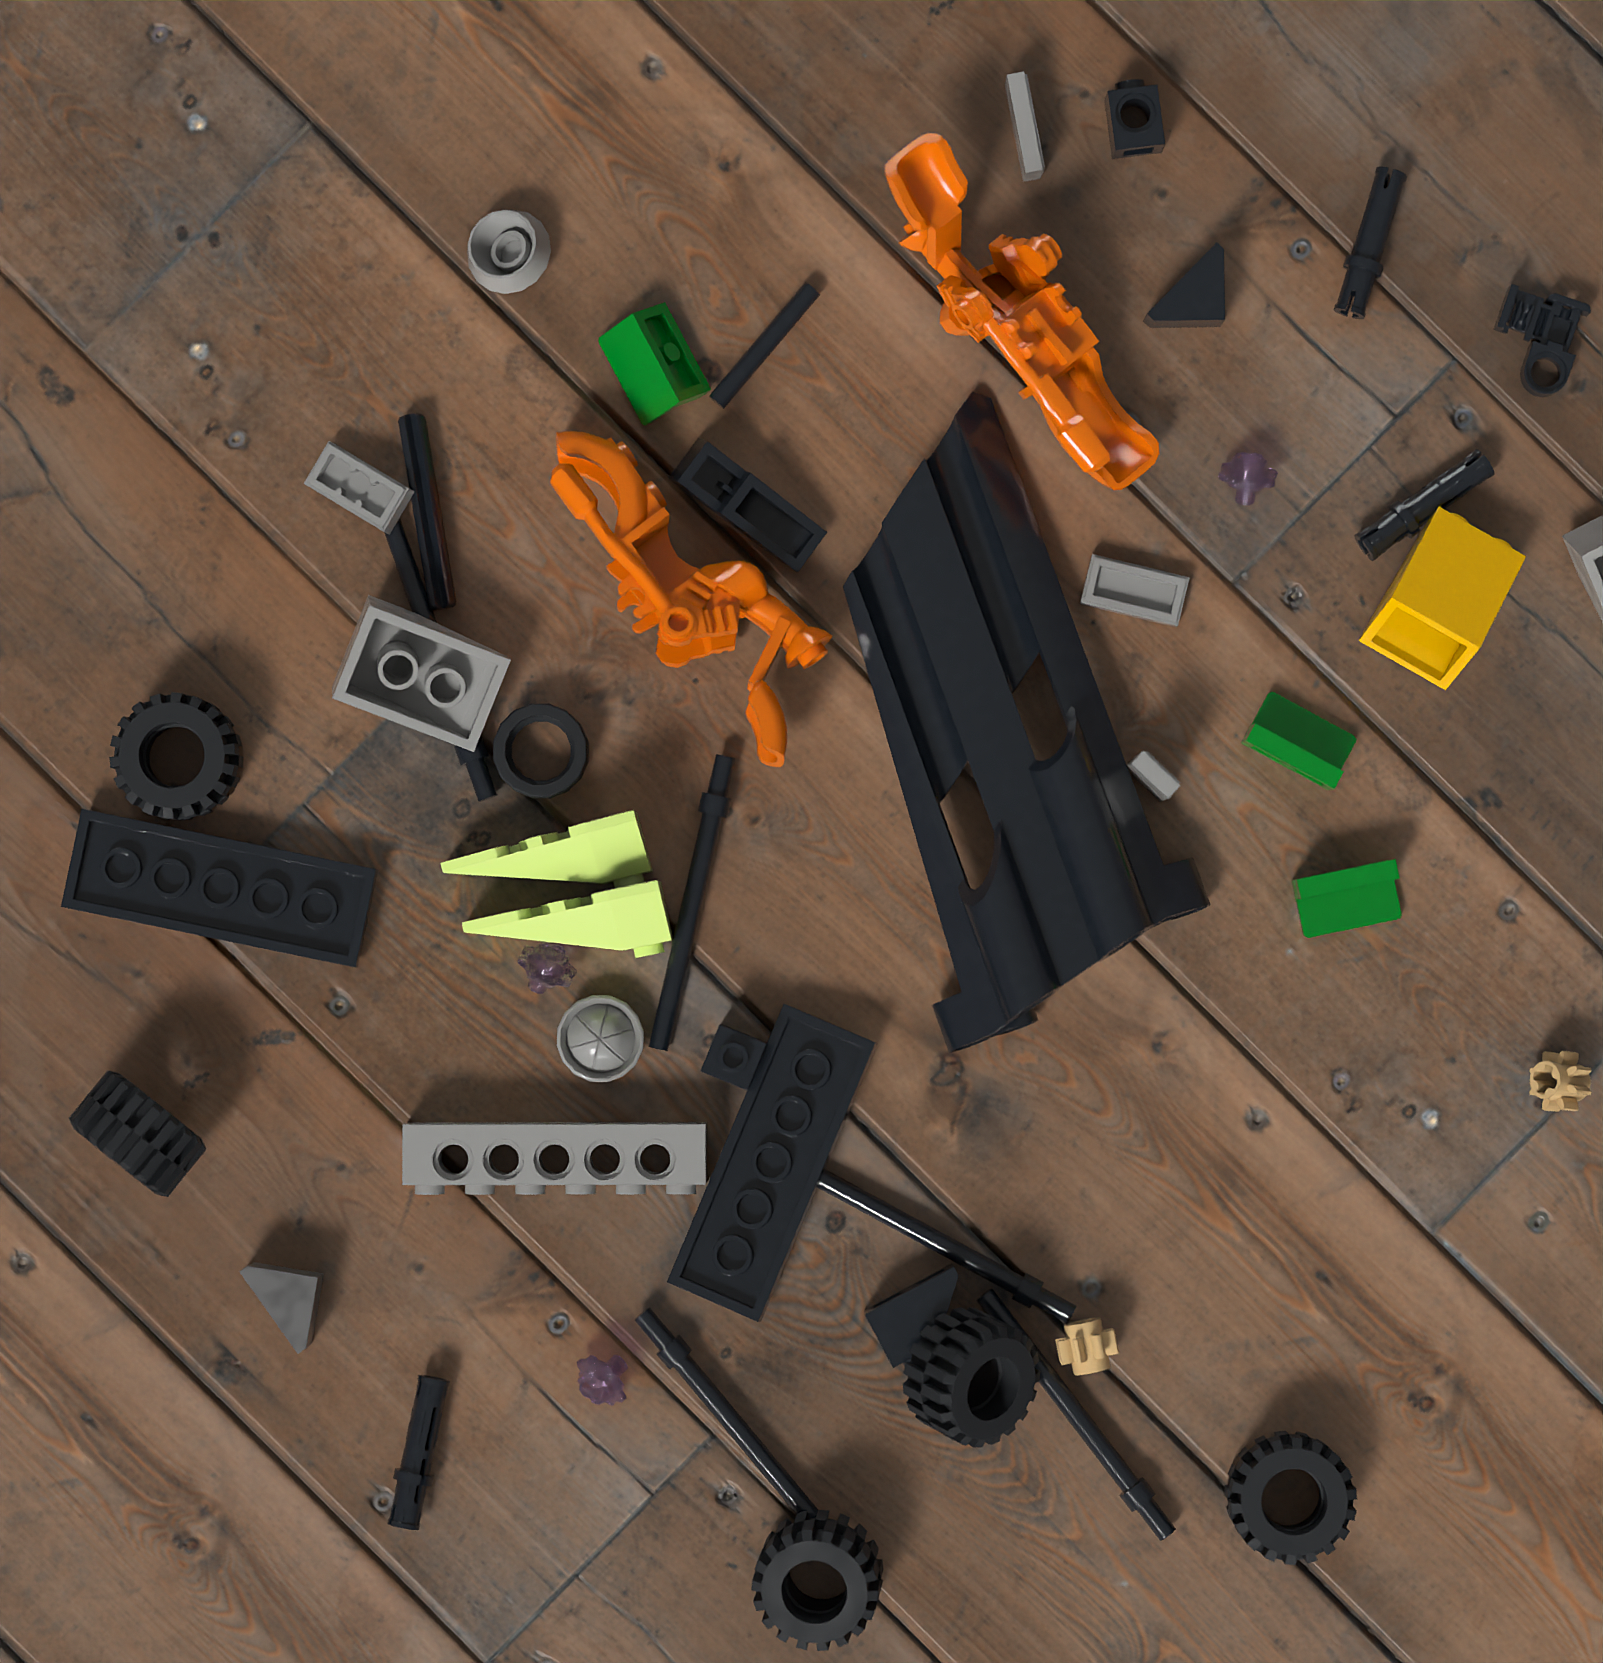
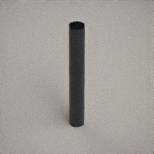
(764, 345)

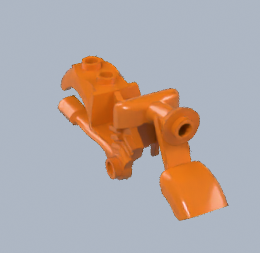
(1021, 314)
(692, 605)

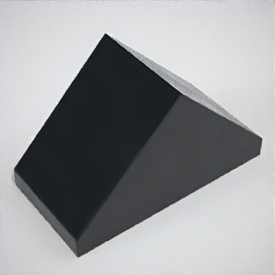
(1195, 298)

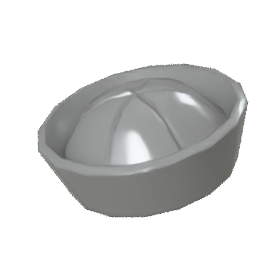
(522, 258)
(600, 1038)

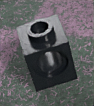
(1134, 141)
(733, 1056)

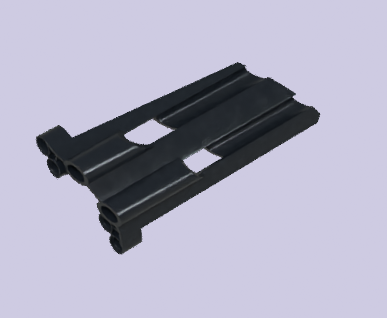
(948, 628)

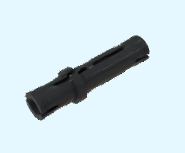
(1370, 242)
(1416, 510)
(418, 1453)

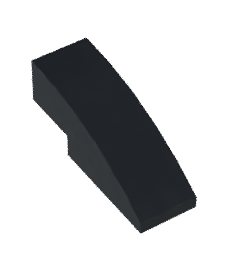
(747, 504)

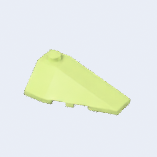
(587, 853)
(609, 919)

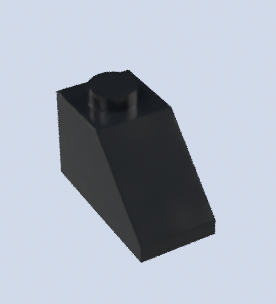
(905, 1314)

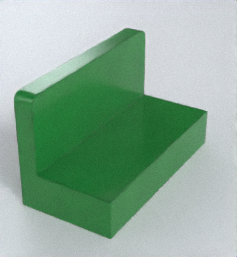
(653, 362)
(1299, 741)
(1347, 898)

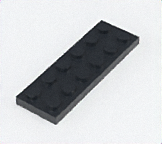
(219, 888)
(772, 1162)

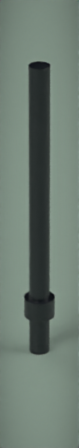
(419, 604)
(713, 807)
(1026, 1288)
(675, 1353)
(1135, 1492)

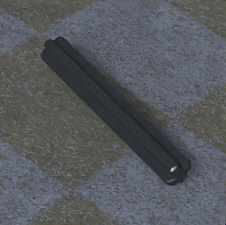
(427, 511)

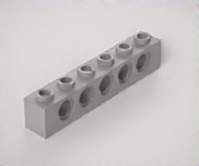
(425, 1143)

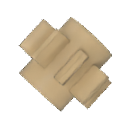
(1560, 1081)
(1087, 1346)

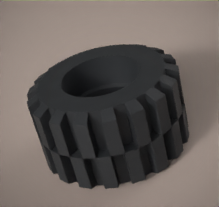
(133, 756)
(137, 1133)
(971, 1377)
(1321, 1527)
(812, 1618)

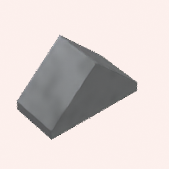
(289, 1298)

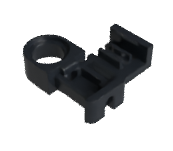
(1549, 325)

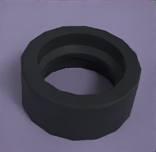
(540, 713)

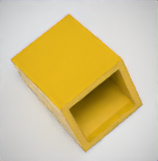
(1443, 598)

